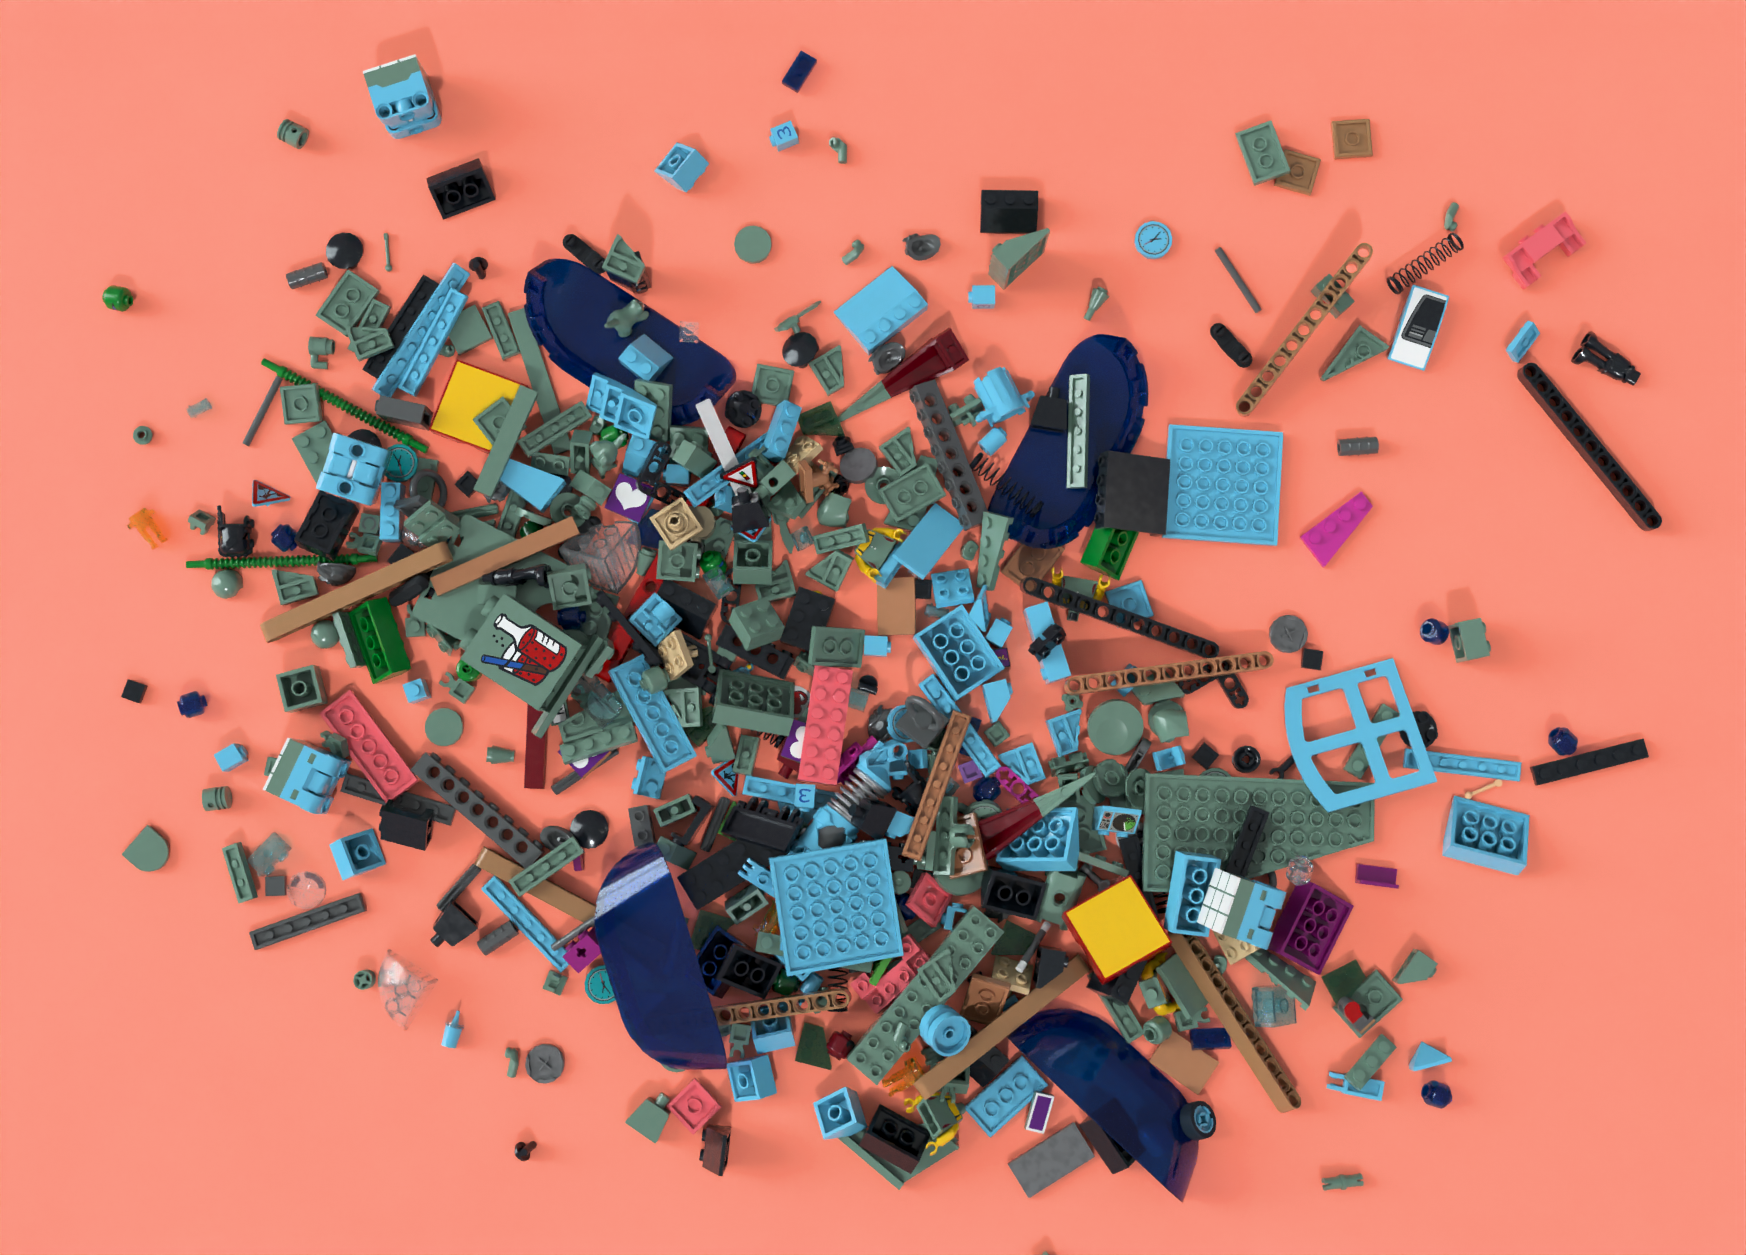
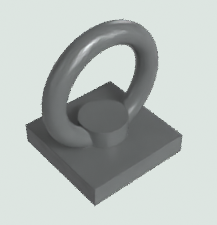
(414, 502)
(921, 721)

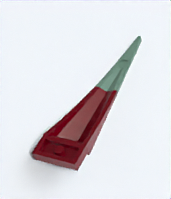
(930, 361)
(1008, 825)

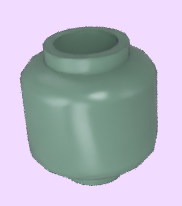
(654, 680)
(1157, 1030)

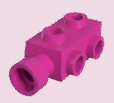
(850, 759)

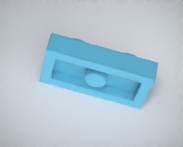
(1522, 341)

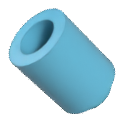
(993, 440)

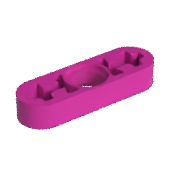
(1018, 780)

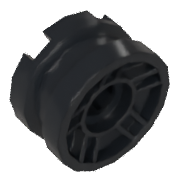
(1254, 759)

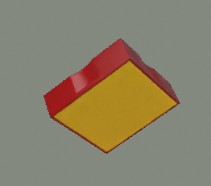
(465, 397)
(1116, 929)

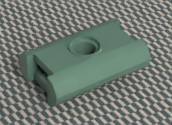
(1064, 883)

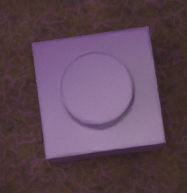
(969, 771)

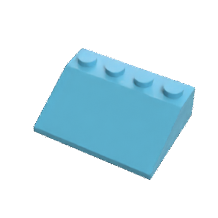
(881, 310)
(958, 653)
(1486, 836)
(1047, 845)

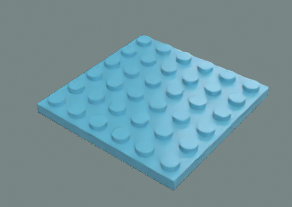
(1224, 485)
(836, 906)

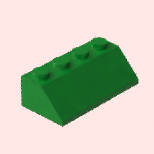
(1109, 551)
(379, 640)

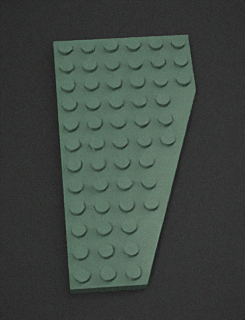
(1209, 811)

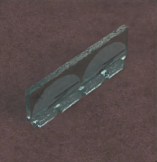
(596, 700)

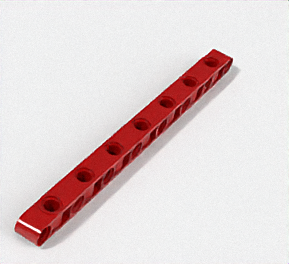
(620, 637)

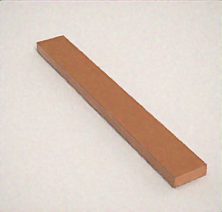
(505, 556)
(936, 786)

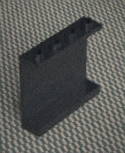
(1132, 493)

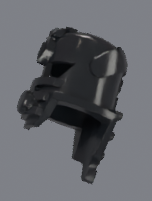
(232, 537)
(912, 793)

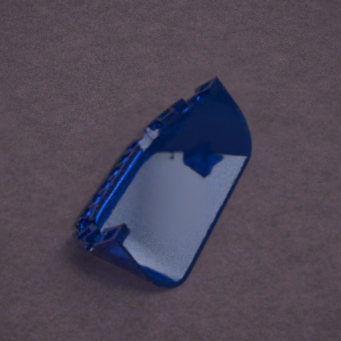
(568, 315)
(1040, 461)
(655, 964)
(1114, 1089)

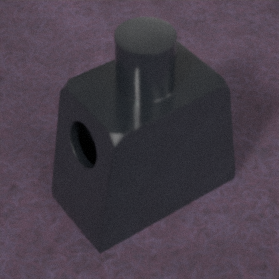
(1050, 412)
(748, 511)
(872, 816)
(453, 925)

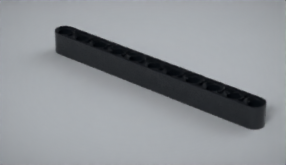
(1598, 450)
(1128, 618)

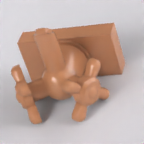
(810, 479)

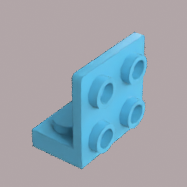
(649, 778)

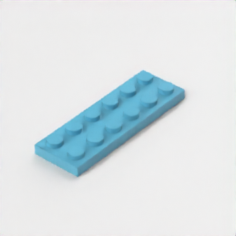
(652, 716)

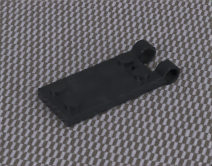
(695, 674)

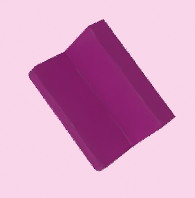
(1376, 876)

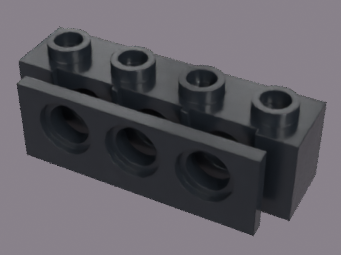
(779, 669)

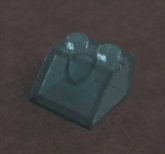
(1272, 1006)

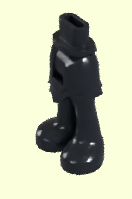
(1615, 367)
(516, 577)

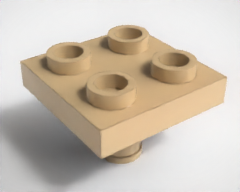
(802, 449)
(676, 523)
(676, 654)
(1233, 948)
(1005, 971)

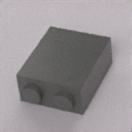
(404, 412)

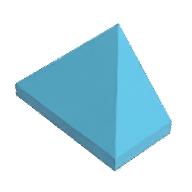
(1427, 1057)

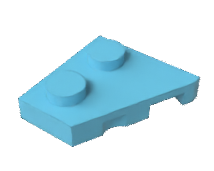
(1024, 763)

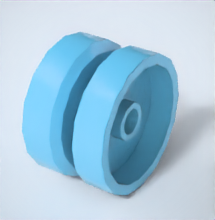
(945, 1030)

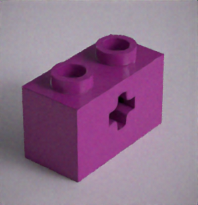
(582, 952)

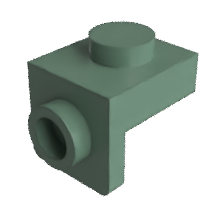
(762, 463)

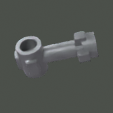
(1087, 870)

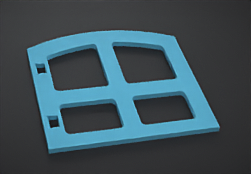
(1364, 733)

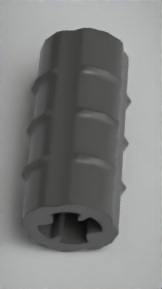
(307, 275)
(1357, 446)
(497, 937)

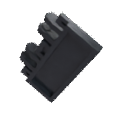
(762, 826)

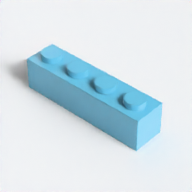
(888, 569)

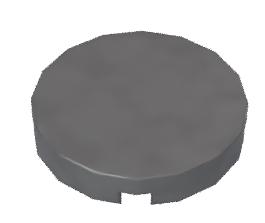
(858, 465)
(1288, 634)
(545, 1063)

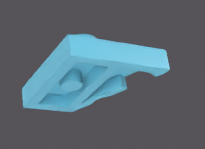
(1065, 732)

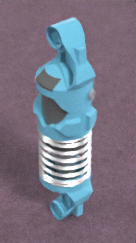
(832, 822)

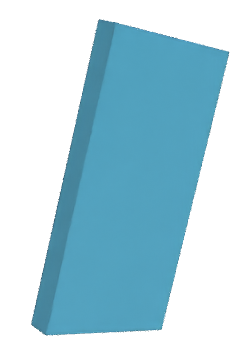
(928, 541)
(1005, 1096)

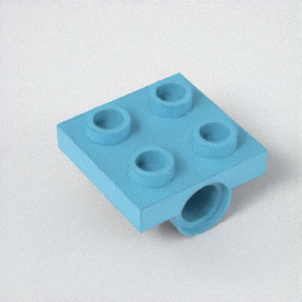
(952, 588)
(655, 619)

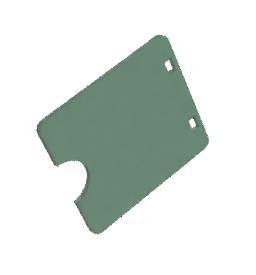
(458, 609)

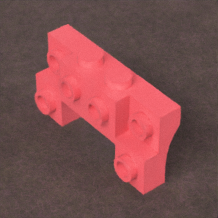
(1531, 249)
(894, 981)

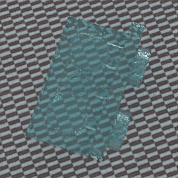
(268, 854)

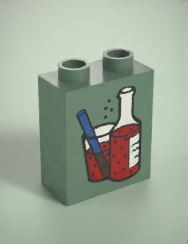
(521, 651)

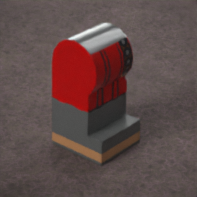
(1351, 1011)

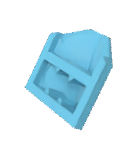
(979, 611)

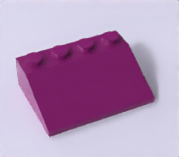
(1310, 926)

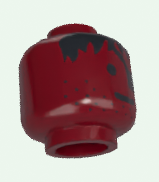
(840, 1044)

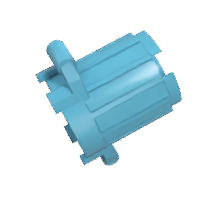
(1000, 397)

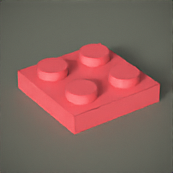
(928, 900)
(694, 1106)

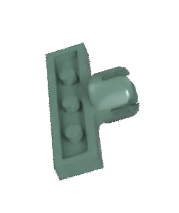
(949, 836)

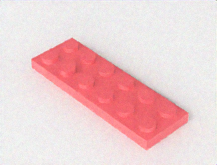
(825, 725)
(369, 746)

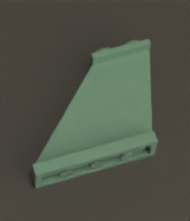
(892, 1173)

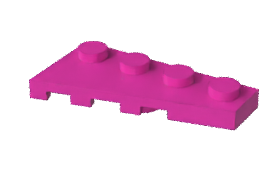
(1333, 531)

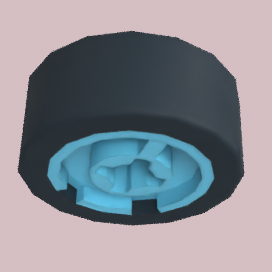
(1198, 1120)

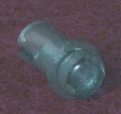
(198, 408)
(931, 610)

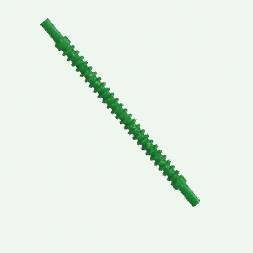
(406, 439)
(210, 563)

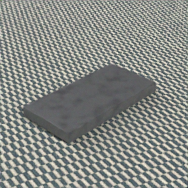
(1051, 1160)

